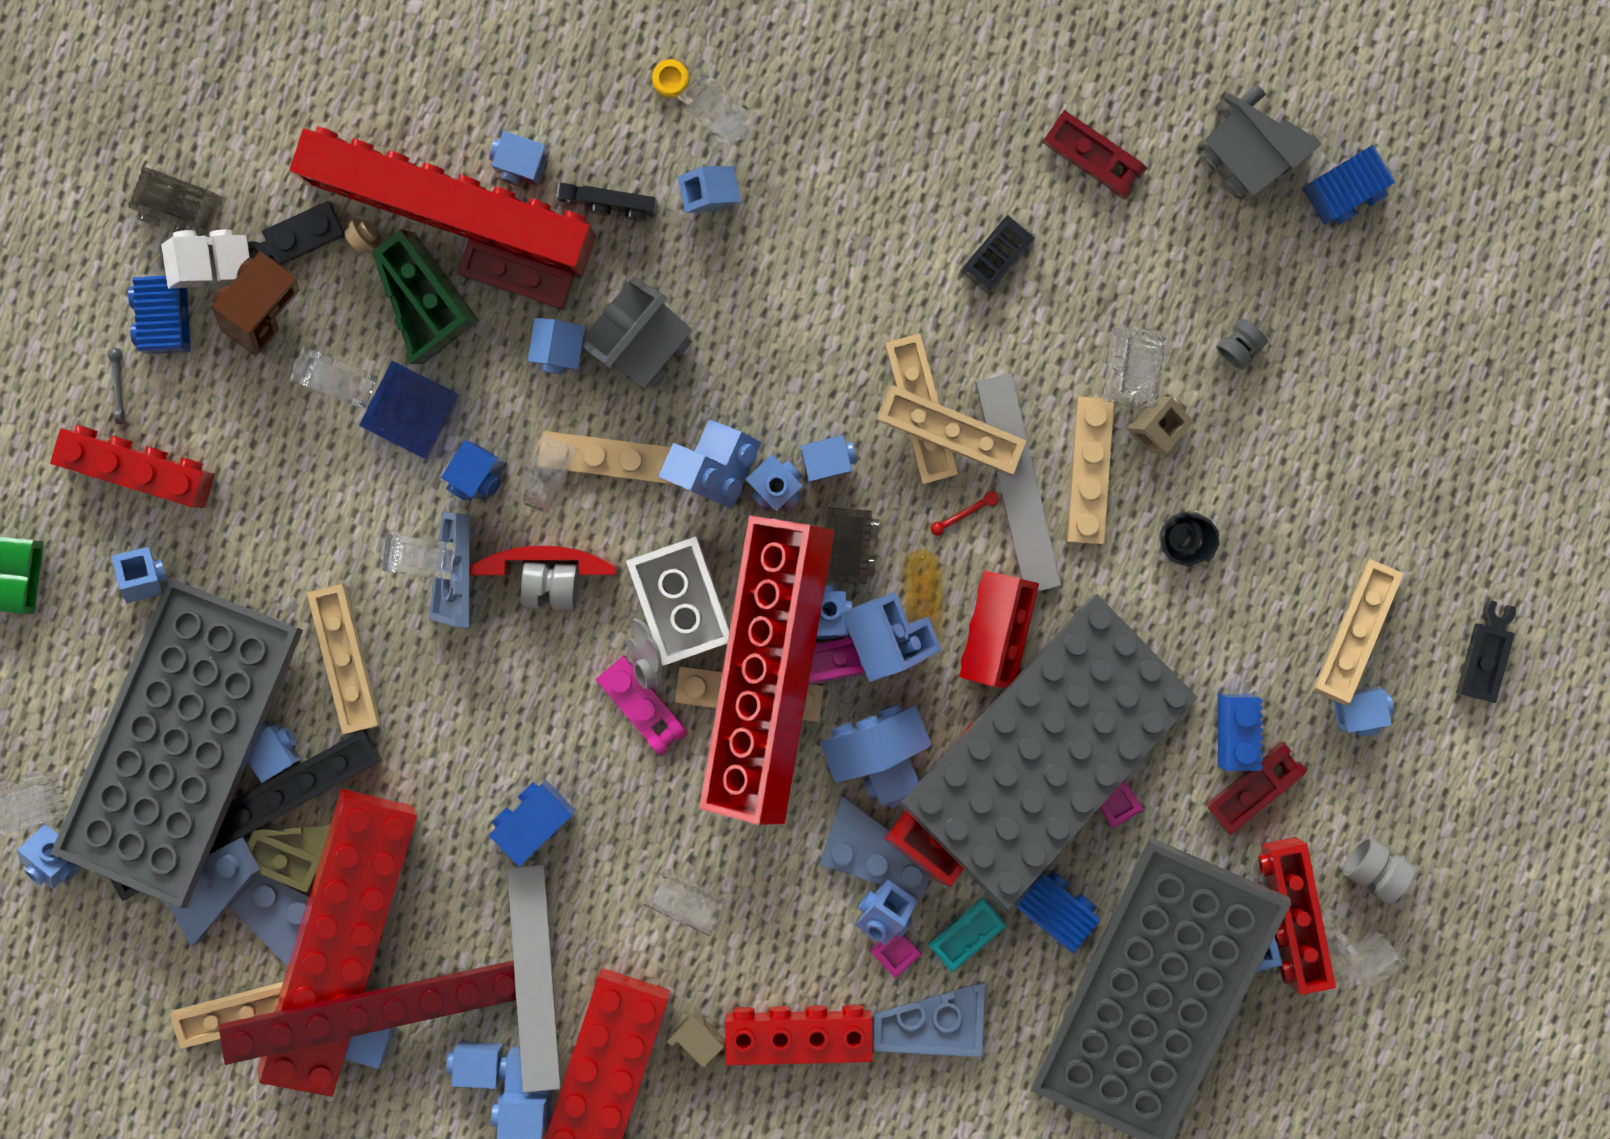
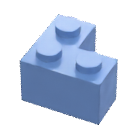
(716, 465)
(887, 639)
(875, 743)
(519, 1113)

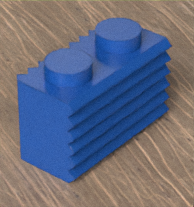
(1348, 185)
(159, 316)
(1239, 732)
(1058, 911)

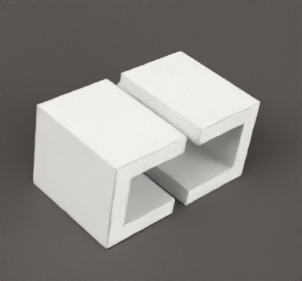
(201, 259)

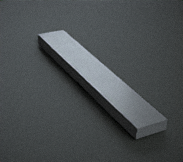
(1020, 490)
(533, 979)

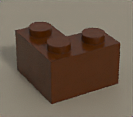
(253, 301)

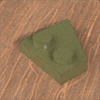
(289, 853)

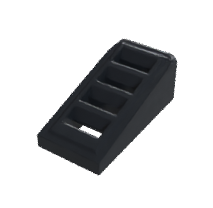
(980, 278)

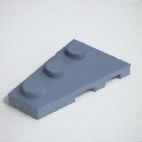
(451, 597)
(859, 849)
(272, 913)
(934, 1025)

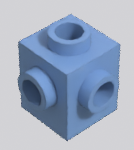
(767, 472)
(833, 626)
(40, 864)
(886, 912)

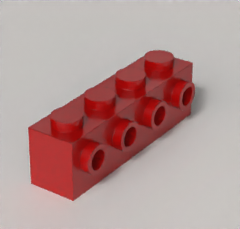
(138, 470)
(1302, 931)
(798, 1036)

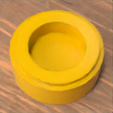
(670, 78)

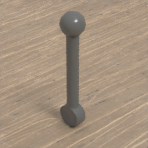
(115, 356)

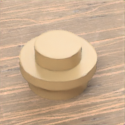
(362, 236)

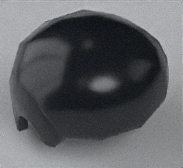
(1202, 543)

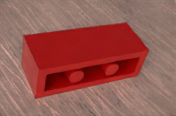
(998, 629)

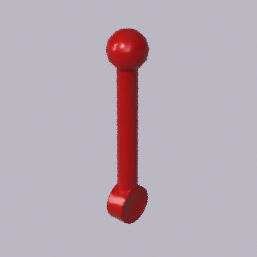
(990, 499)

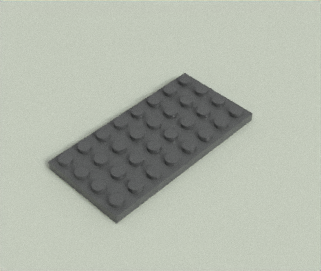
(176, 743)
(1048, 751)
(1159, 992)

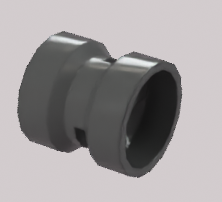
(1242, 343)

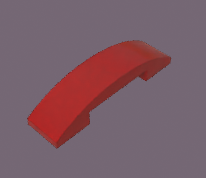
(500, 562)

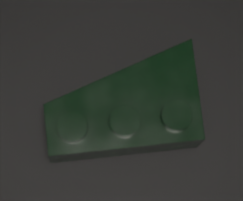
(422, 297)

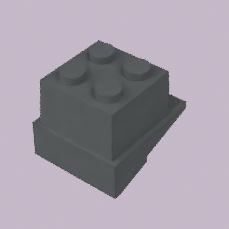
(1252, 146)
(638, 334)

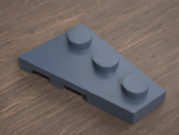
(220, 882)

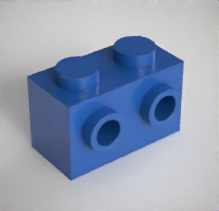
(473, 472)
(532, 822)

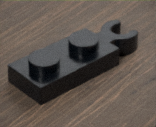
(602, 201)
(300, 234)
(1487, 655)

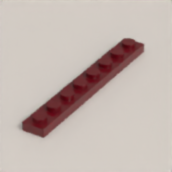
(367, 1012)

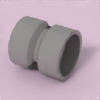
(549, 586)
(1383, 873)

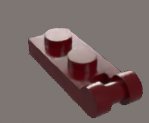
(1094, 154)
(1255, 789)

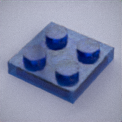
(409, 410)

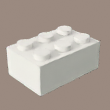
(679, 600)

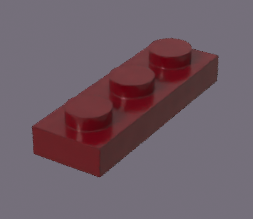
(516, 274)

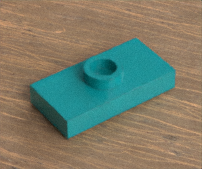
(967, 934)

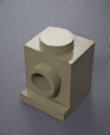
(1161, 437)
(698, 1040)

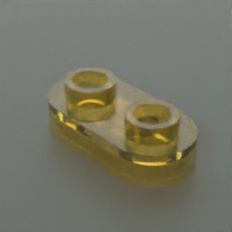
(921, 586)

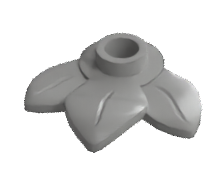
(646, 657)

